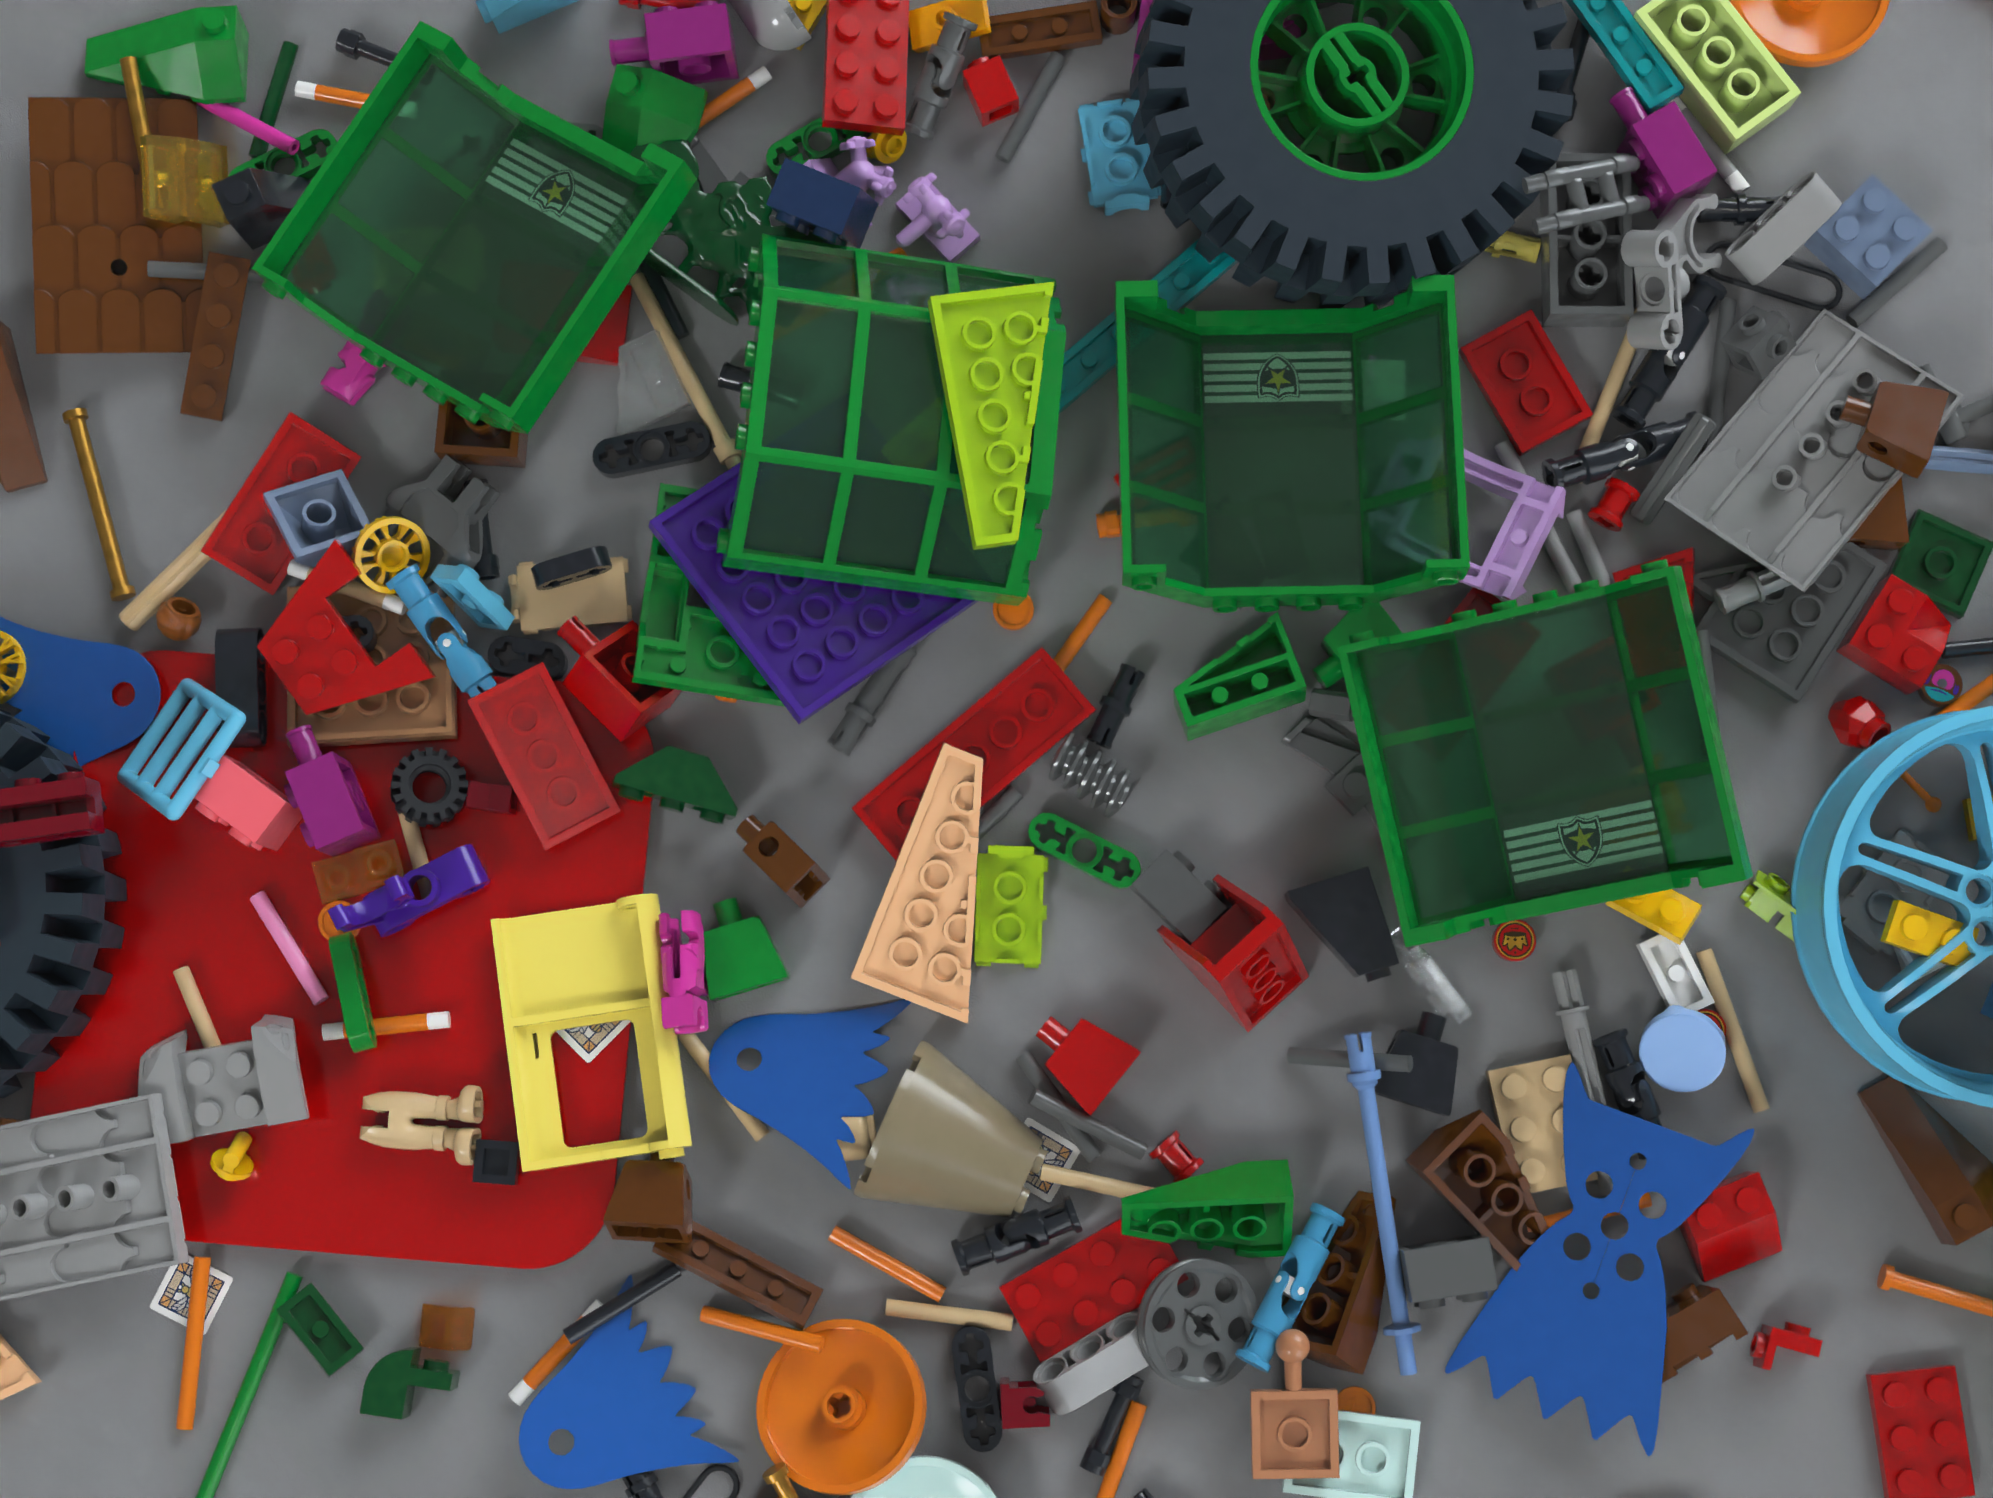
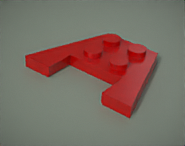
(319, 652)

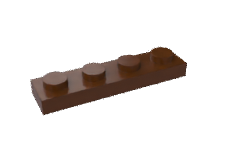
(215, 336)
(744, 1275)

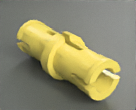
(1524, 247)

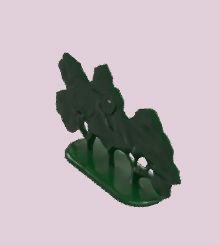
(718, 235)

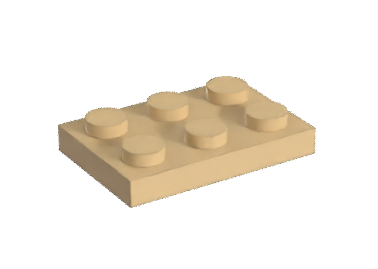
(1530, 1114)

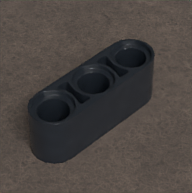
(242, 681)

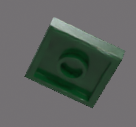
(1942, 561)

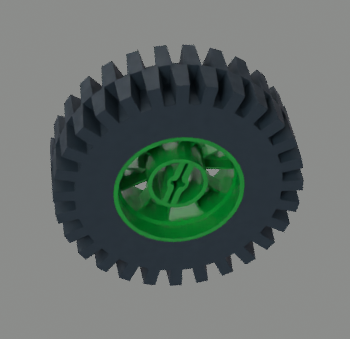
(1290, 207)

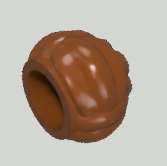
(178, 618)

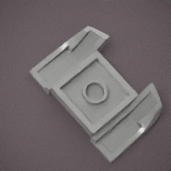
(227, 1083)

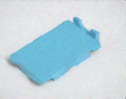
(1113, 158)

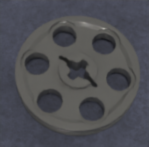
(1182, 1330)

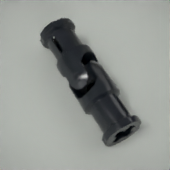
(1627, 1078)
(1024, 1233)

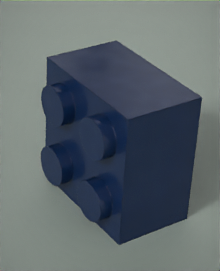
(821, 203)

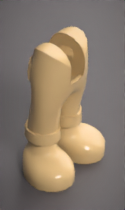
(406, 1135)

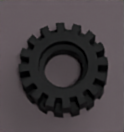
(437, 763)

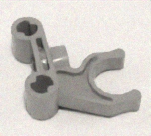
(1661, 272)

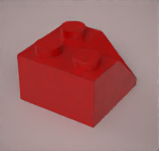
(1897, 635)

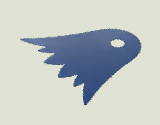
(71, 692)
(805, 1074)
(615, 1412)

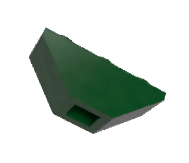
(678, 781)

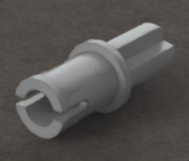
(1749, 589)

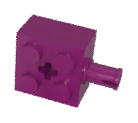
(684, 43)
(1668, 151)
(328, 797)

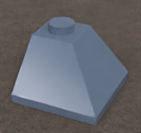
(316, 514)

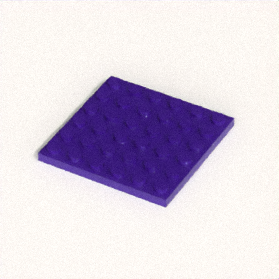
(798, 632)

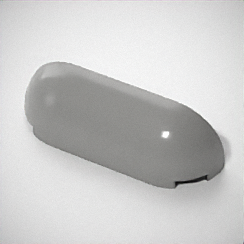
(772, 23)

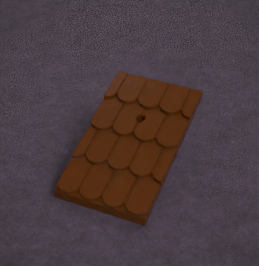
(91, 214)

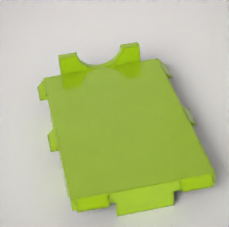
(1009, 906)

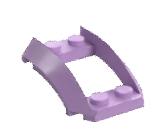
(1523, 530)

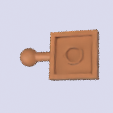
(1294, 1426)

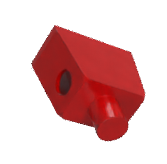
(1086, 1060)

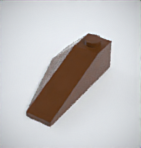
(19, 447)
(1935, 1159)
(1480, 1179)
(1348, 1293)

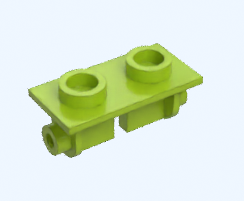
(1768, 898)

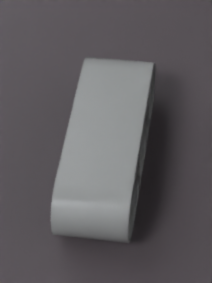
(1783, 228)
(1091, 1365)

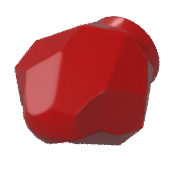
(1858, 722)

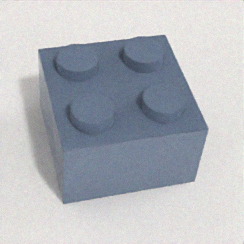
(1868, 237)

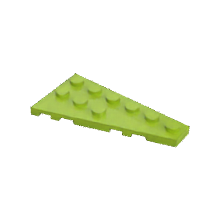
(991, 381)

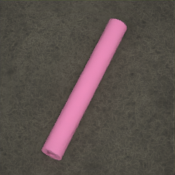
(289, 947)

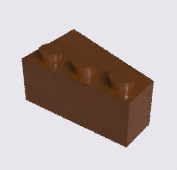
(1695, 1324)

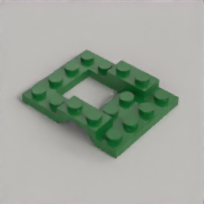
(684, 643)

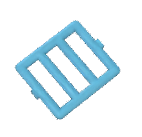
(206, 766)

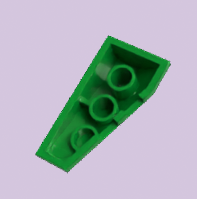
(1230, 1207)

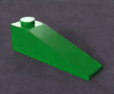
(184, 53)
(650, 108)

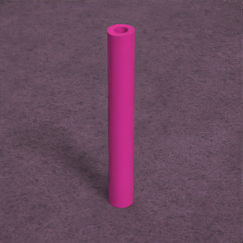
(254, 126)

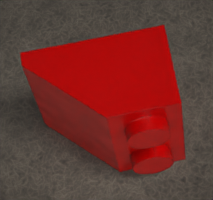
(1732, 1227)

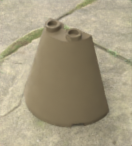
(949, 1144)

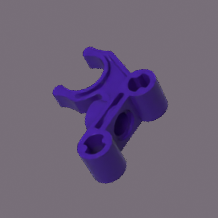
(395, 905)

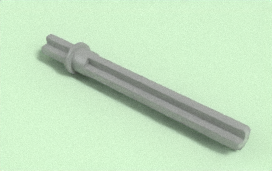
(1580, 1044)

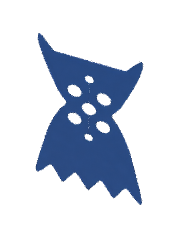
(1614, 1343)

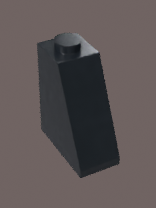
(258, 202)
(1348, 921)

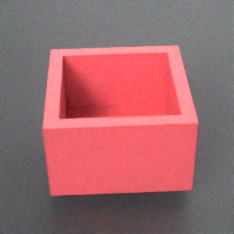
(248, 803)

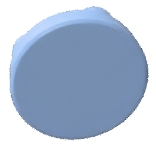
(1682, 1049)

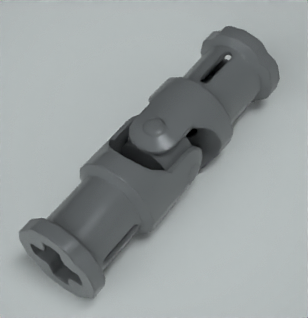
(941, 68)

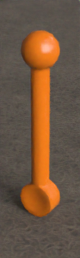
(1932, 803)

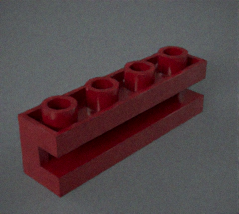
(50, 810)

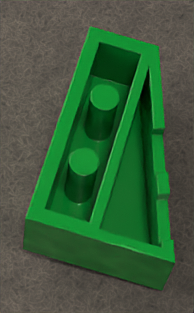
(1242, 683)

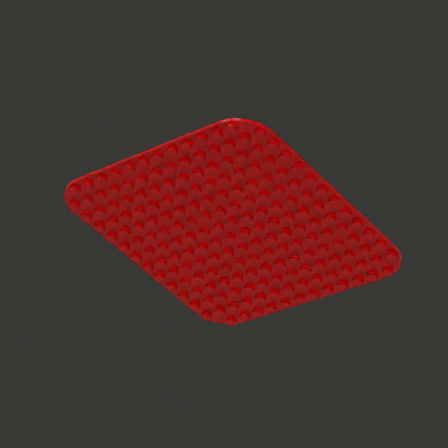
(314, 1176)

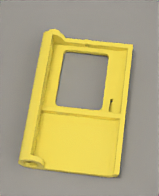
(578, 973)

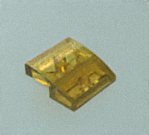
(180, 177)

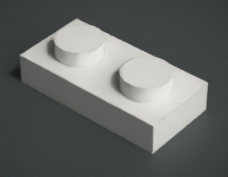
(1675, 973)

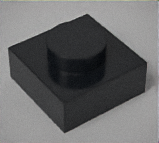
(496, 1162)

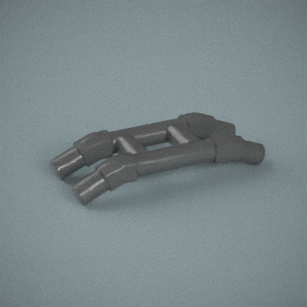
(1581, 211)

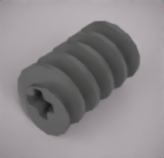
(1091, 775)

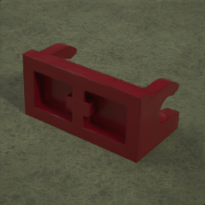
(1019, 1407)

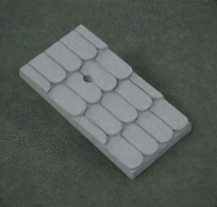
(1787, 473)
(87, 1197)

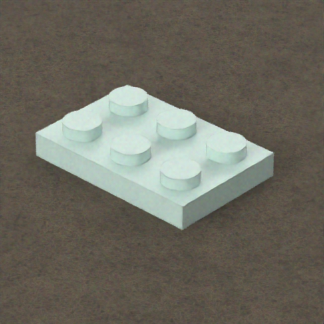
(1374, 1459)

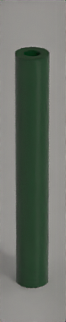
(275, 94)

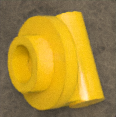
(888, 147)
(232, 1162)

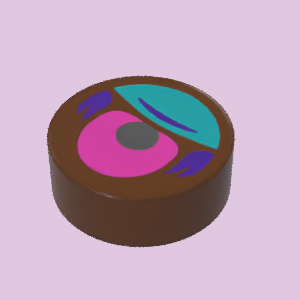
(1941, 686)

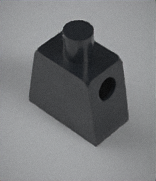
(1433, 1072)

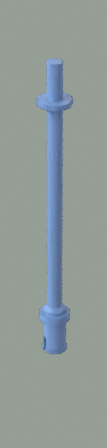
(1364, 1078)

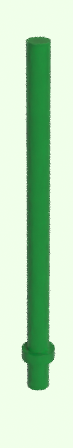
(247, 1390)

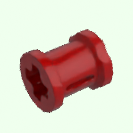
(1614, 504)
(1176, 1157)

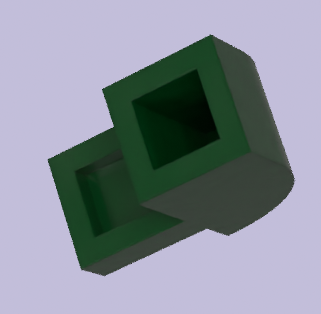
(393, 1381)

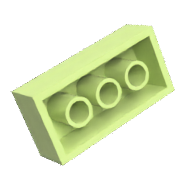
(1722, 64)

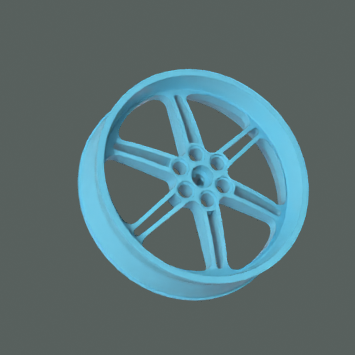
(1832, 845)

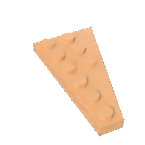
(926, 915)

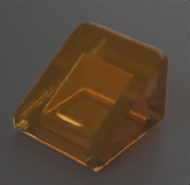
(447, 1327)

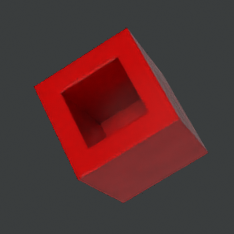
(990, 90)

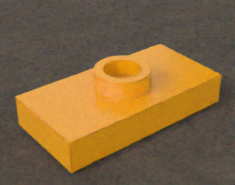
(928, 21)

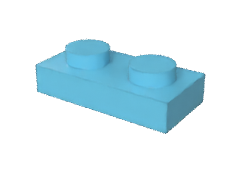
(478, 602)

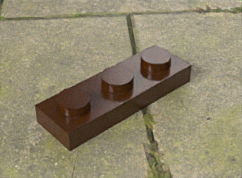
(1042, 31)

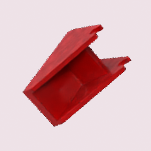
(1243, 957)

